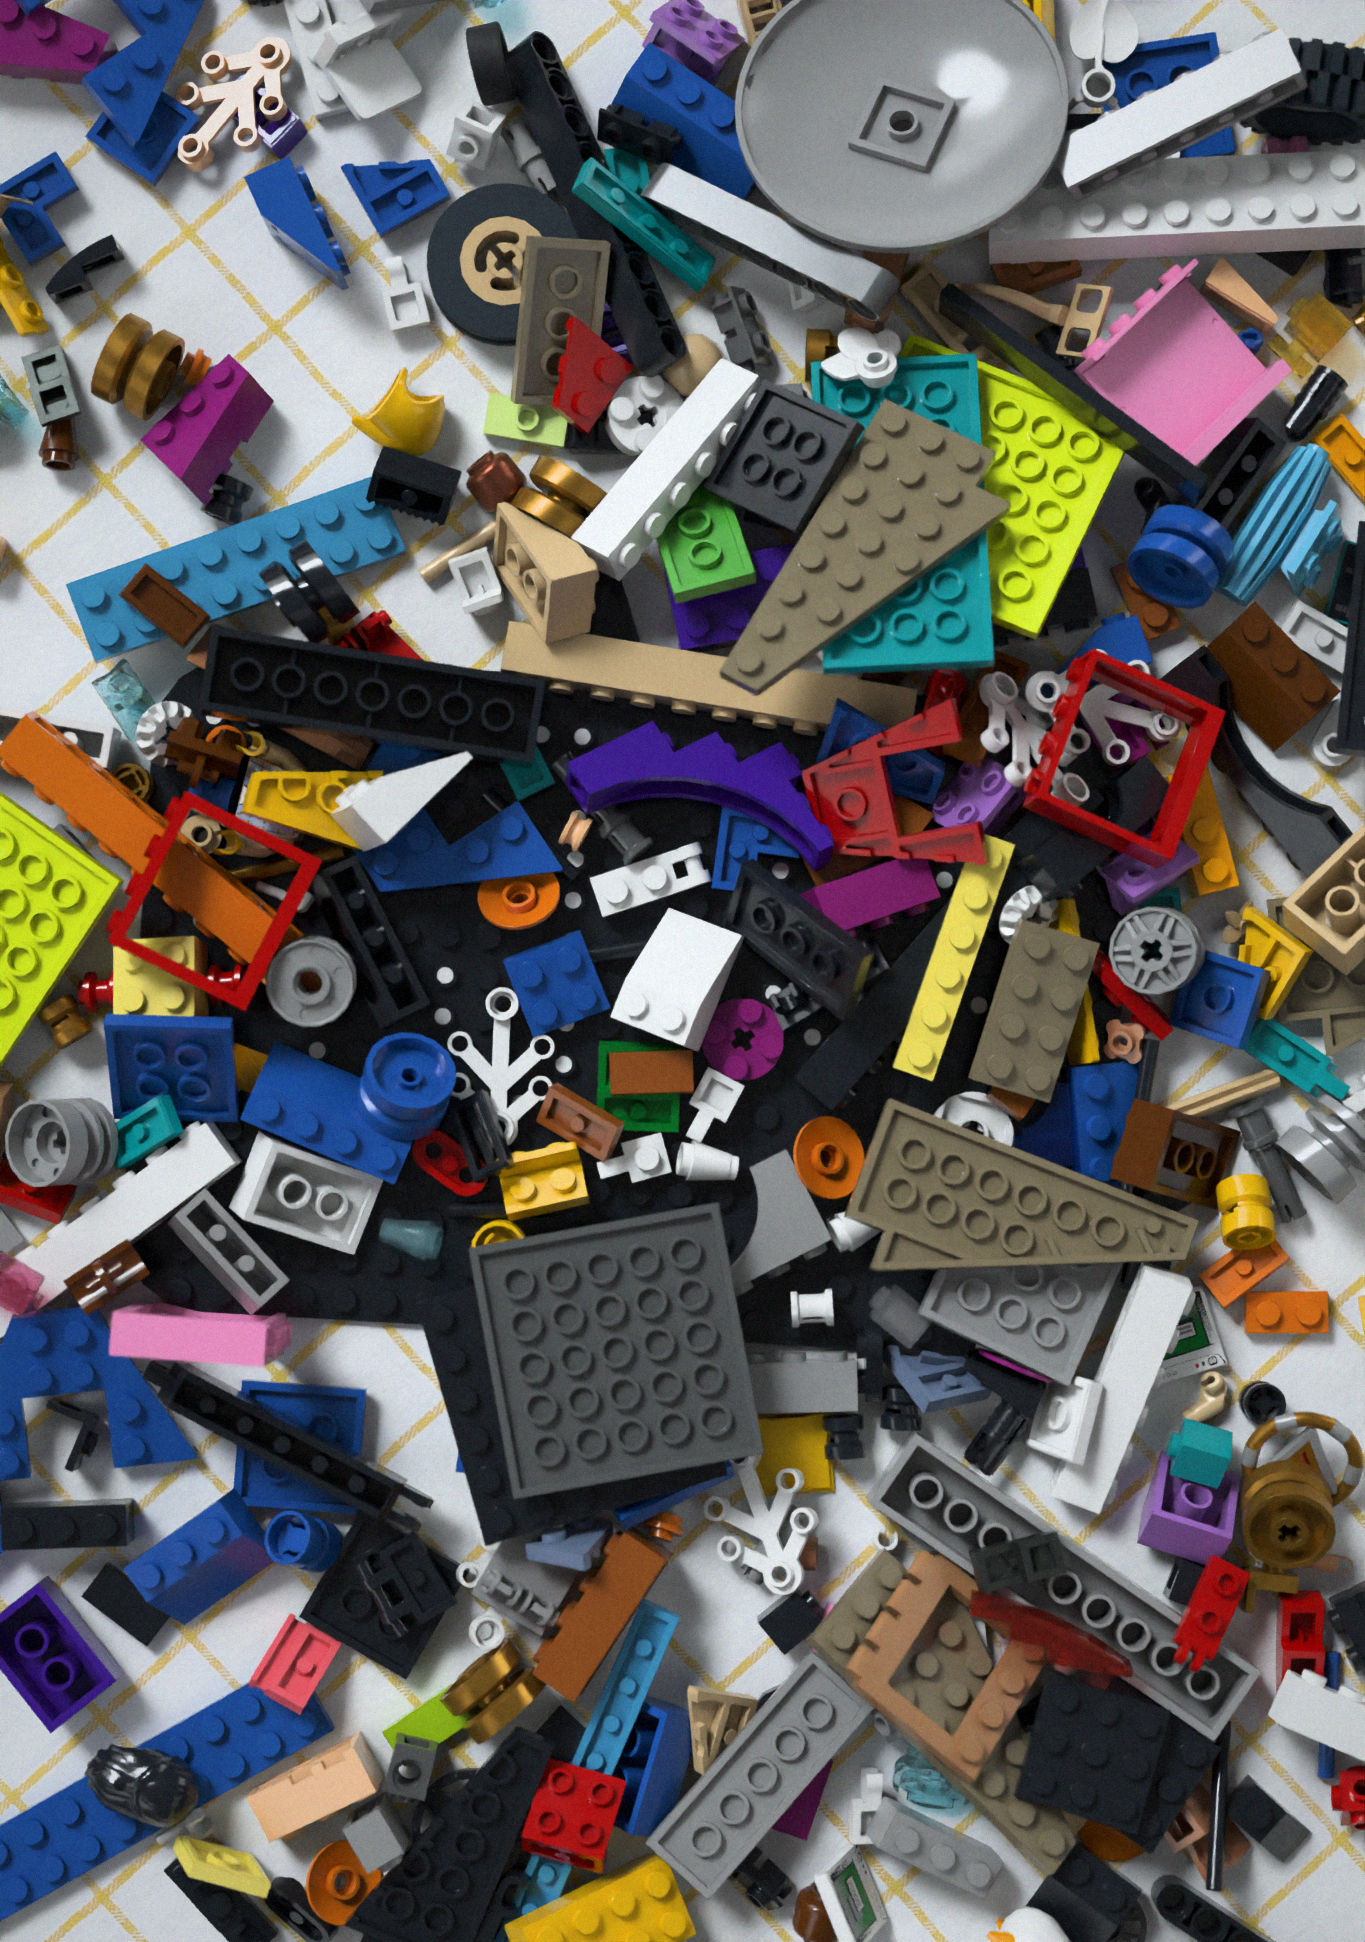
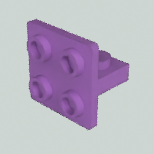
(694, 37)
(978, 796)
(1133, 881)

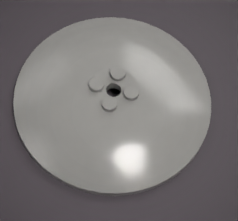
(839, 73)

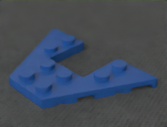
(135, 76)
(423, 858)
(70, 1354)

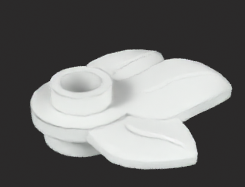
(865, 357)

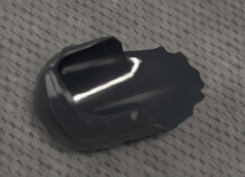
(144, 1784)

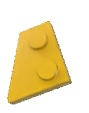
(1274, 950)

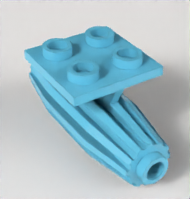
(1284, 529)

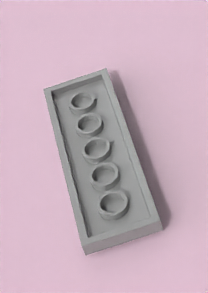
(759, 1775)

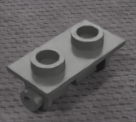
(739, 314)

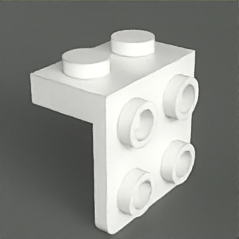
(367, 65)

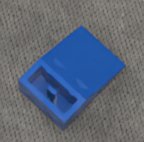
(286, 208)

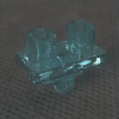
(124, 696)

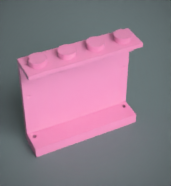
(1179, 368)

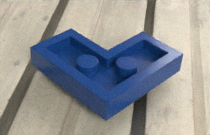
(29, 225)
(741, 840)

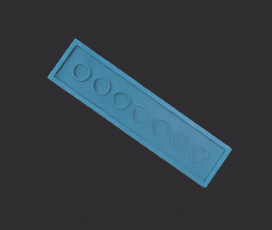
(224, 566)

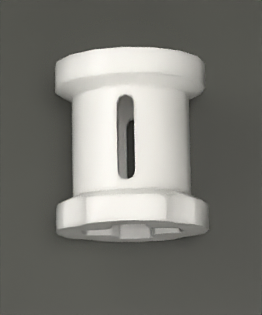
(812, 1308)

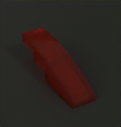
(1065, 1642)

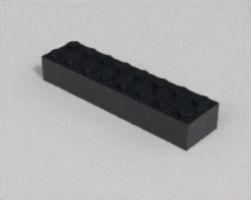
(371, 697)

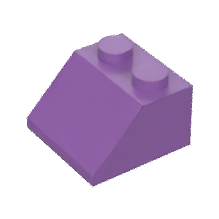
(1187, 1515)

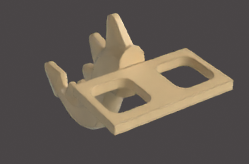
(1054, 314)

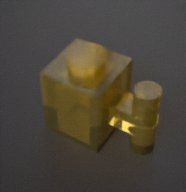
(1314, 328)

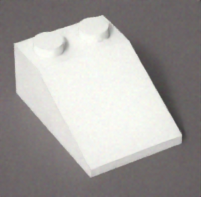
(379, 809)
(678, 979)
(304, 1193)

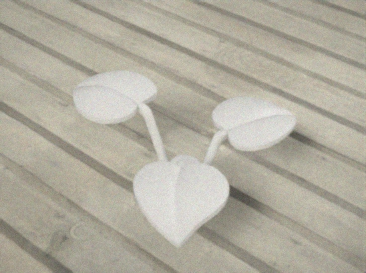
(1106, 33)

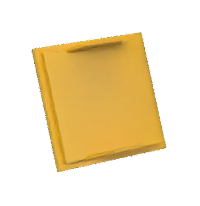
(798, 1443)

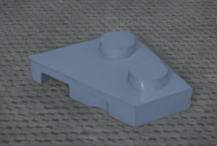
(935, 1379)
(571, 1544)

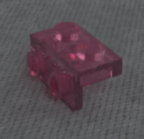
(19, 1285)

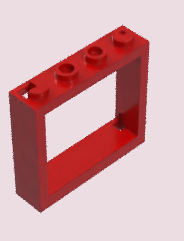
(1205, 725)
(157, 852)

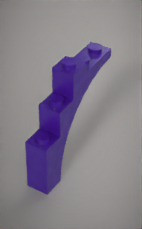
(709, 771)

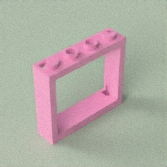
(195, 1336)

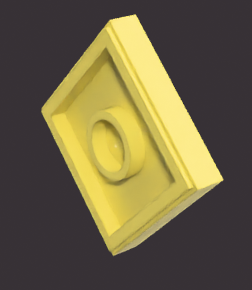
(221, 1865)

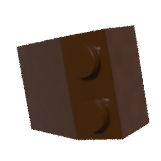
(1174, 1153)

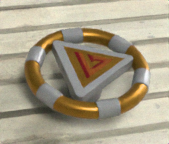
(1307, 1448)

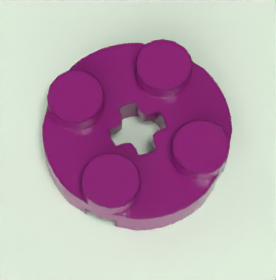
(737, 1062)

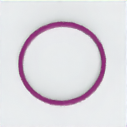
(1004, 1361)

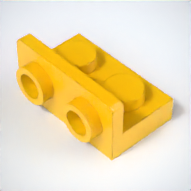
(544, 1181)

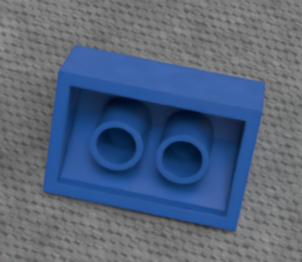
(201, 1559)
(653, 1766)

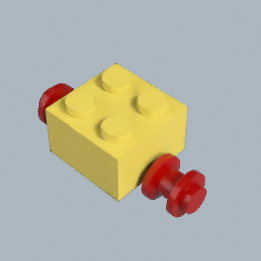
(147, 990)

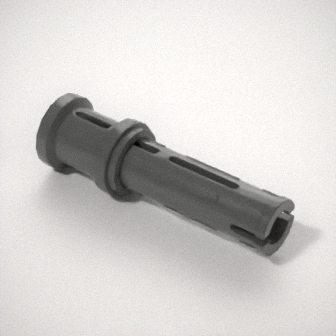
(613, 823)
(1261, 1142)

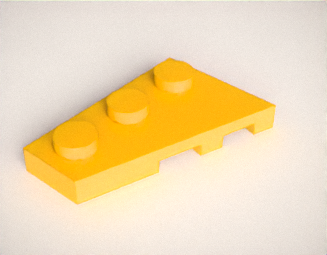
(302, 801)

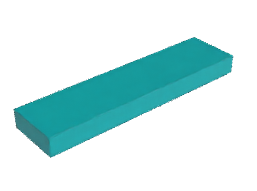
(643, 224)

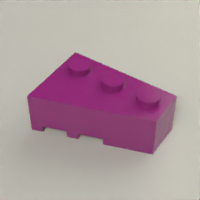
(49, 45)
(208, 426)
(876, 894)

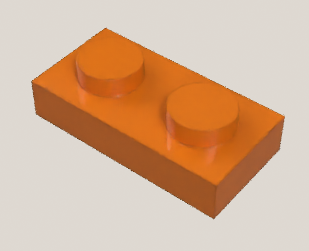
(1241, 1272)
(1286, 1312)

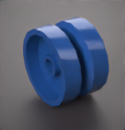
(1180, 556)
(406, 1086)

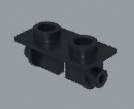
(625, 130)
(1344, 281)
(763, 1883)

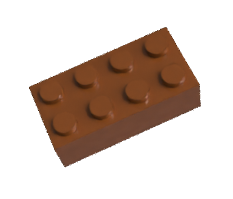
(602, 1613)

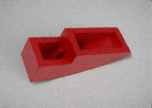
(1299, 1633)

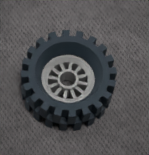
(1330, 106)

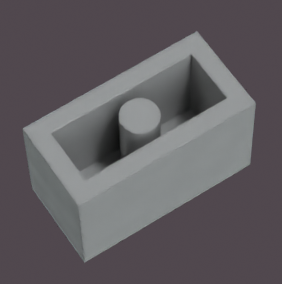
(377, 1834)

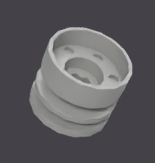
(1181, 949)
(61, 1141)
(1328, 1150)

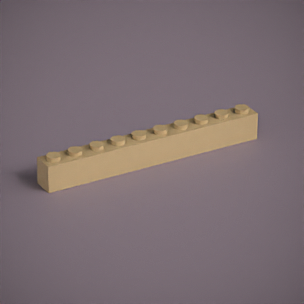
(693, 682)

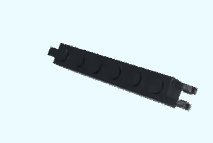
(285, 1442)

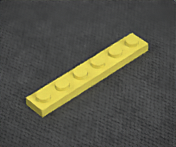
(952, 962)

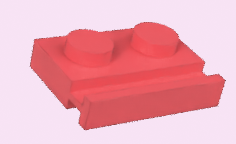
(295, 1664)

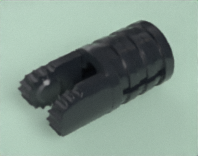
(1313, 402)
(996, 1438)

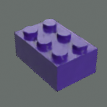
(53, 1655)

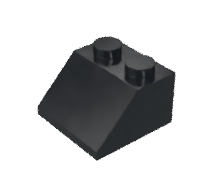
(1086, 1896)

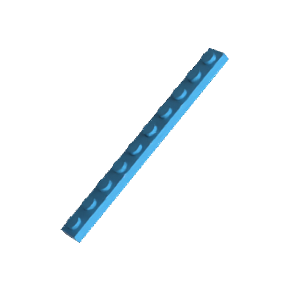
(606, 1735)

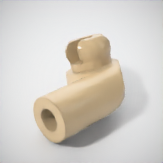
(1210, 1400)

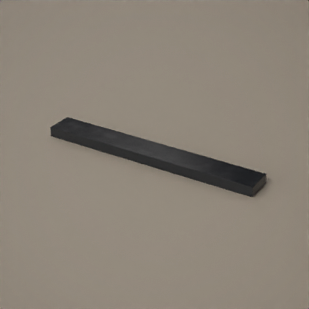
(1073, 394)

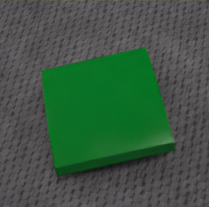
(638, 1112)

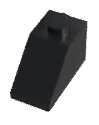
(1265, 1819)

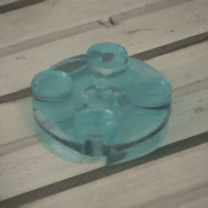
(924, 1782)

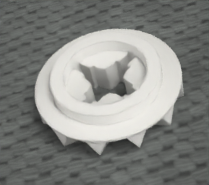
(153, 727)
(1023, 906)

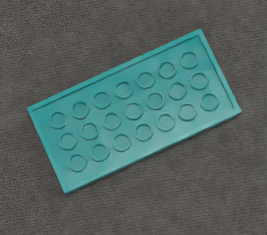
(947, 612)

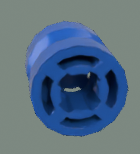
(219, 794)

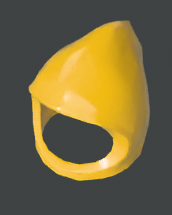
(404, 419)

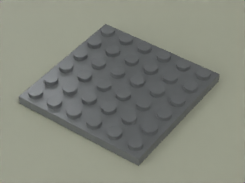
(616, 1350)

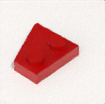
(587, 376)

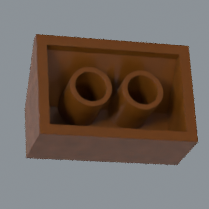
(1271, 678)

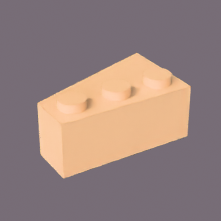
(316, 1788)

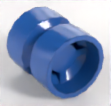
(302, 1541)

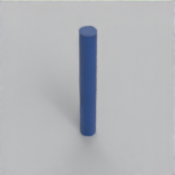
(1326, 1754)

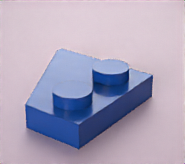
(396, 191)

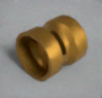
(140, 783)
(70, 1029)

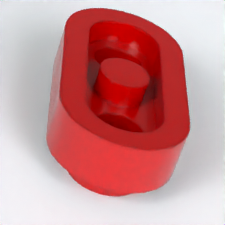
(448, 1165)

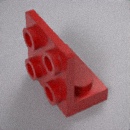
(573, 1815)

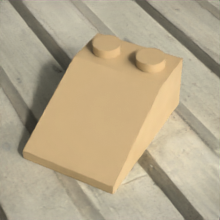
(545, 574)

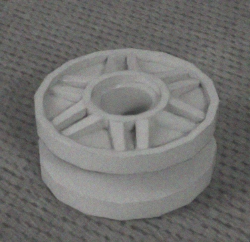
(296, 1001)

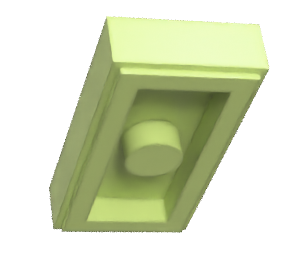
(524, 422)

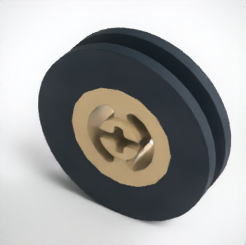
(462, 234)

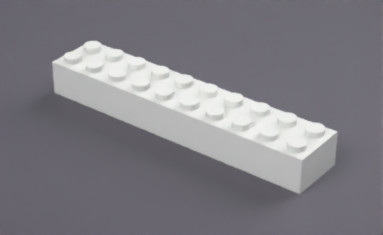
(1194, 210)

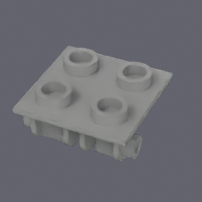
(524, 1587)

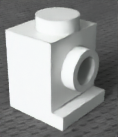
(475, 136)

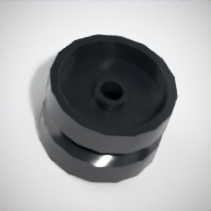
(308, 593)

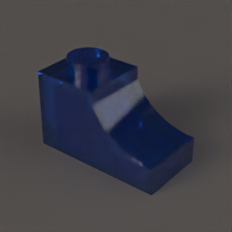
(1051, 1133)

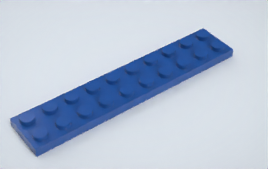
(76, 1832)

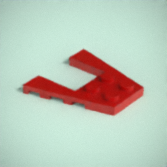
(857, 801)

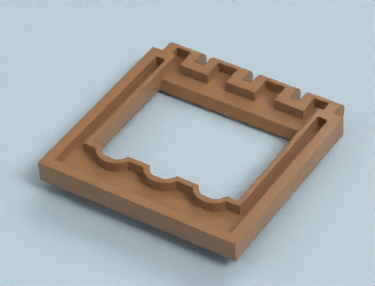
(892, 1638)

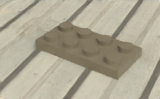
(558, 282)
(1033, 1010)

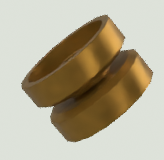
(137, 366)
(565, 496)
(1287, 1514)
(488, 1685)

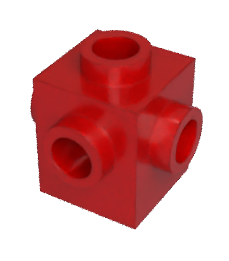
(1350, 1797)

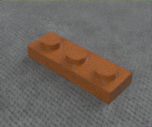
(975, 714)

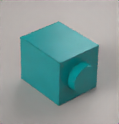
(1200, 1453)

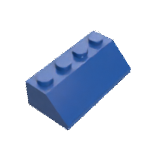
(701, 112)
(319, 1110)

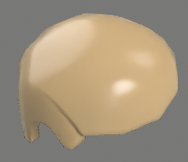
(698, 361)

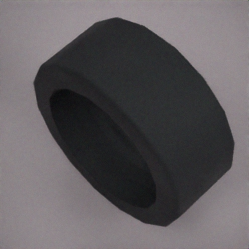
(486, 55)

